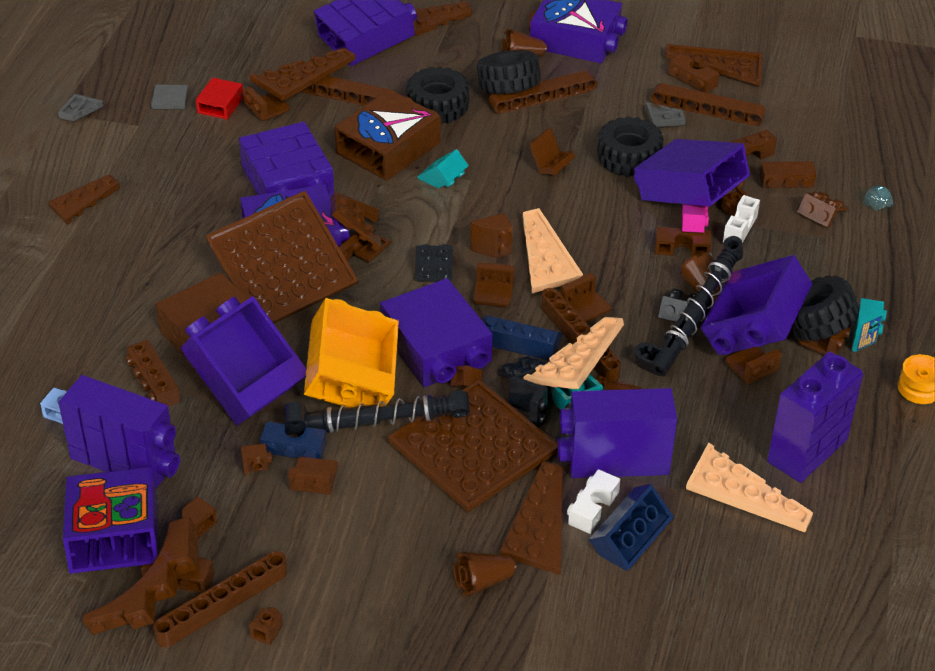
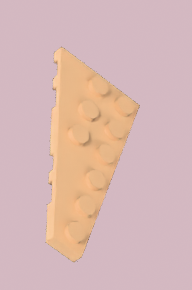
(547, 257)
(574, 362)
(740, 487)

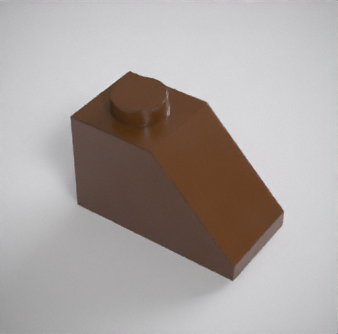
(201, 514)

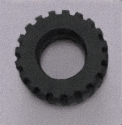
(508, 71)
(441, 91)
(627, 143)
(826, 310)

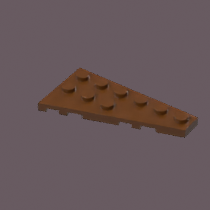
(433, 16)
(731, 63)
(299, 75)
(538, 525)

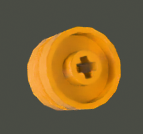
(918, 379)

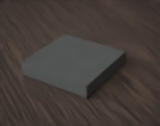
(169, 97)

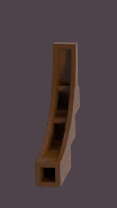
(159, 582)

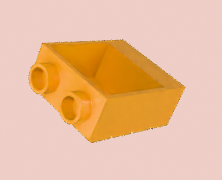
(351, 355)

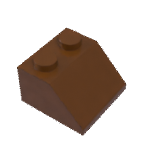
(491, 236)

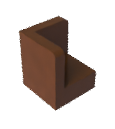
(465, 376)

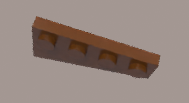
(77, 200)

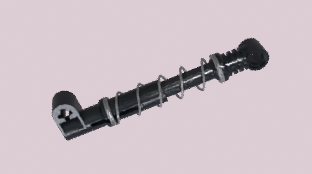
(660, 359)
(331, 420)

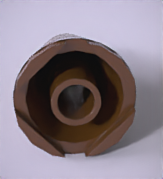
(520, 41)
(694, 269)
(481, 570)

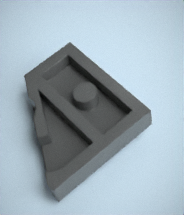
(78, 107)
(665, 116)

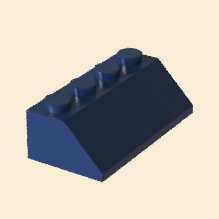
(523, 338)
(632, 527)

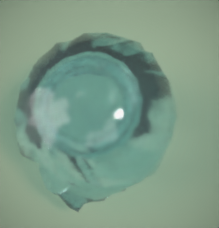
(878, 197)

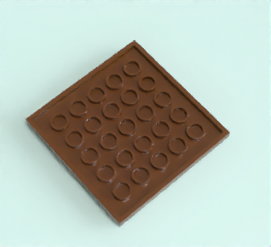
(283, 257)
(477, 452)

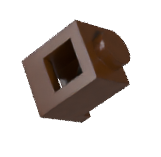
(730, 201)
(255, 458)
(266, 625)

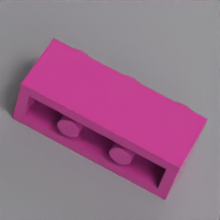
(694, 218)

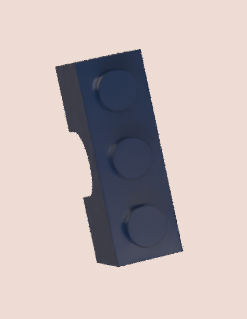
(310, 444)

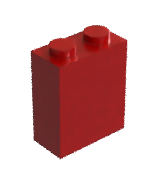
(219, 98)

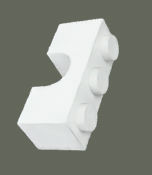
(744, 218)
(599, 489)

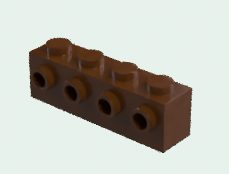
(152, 373)

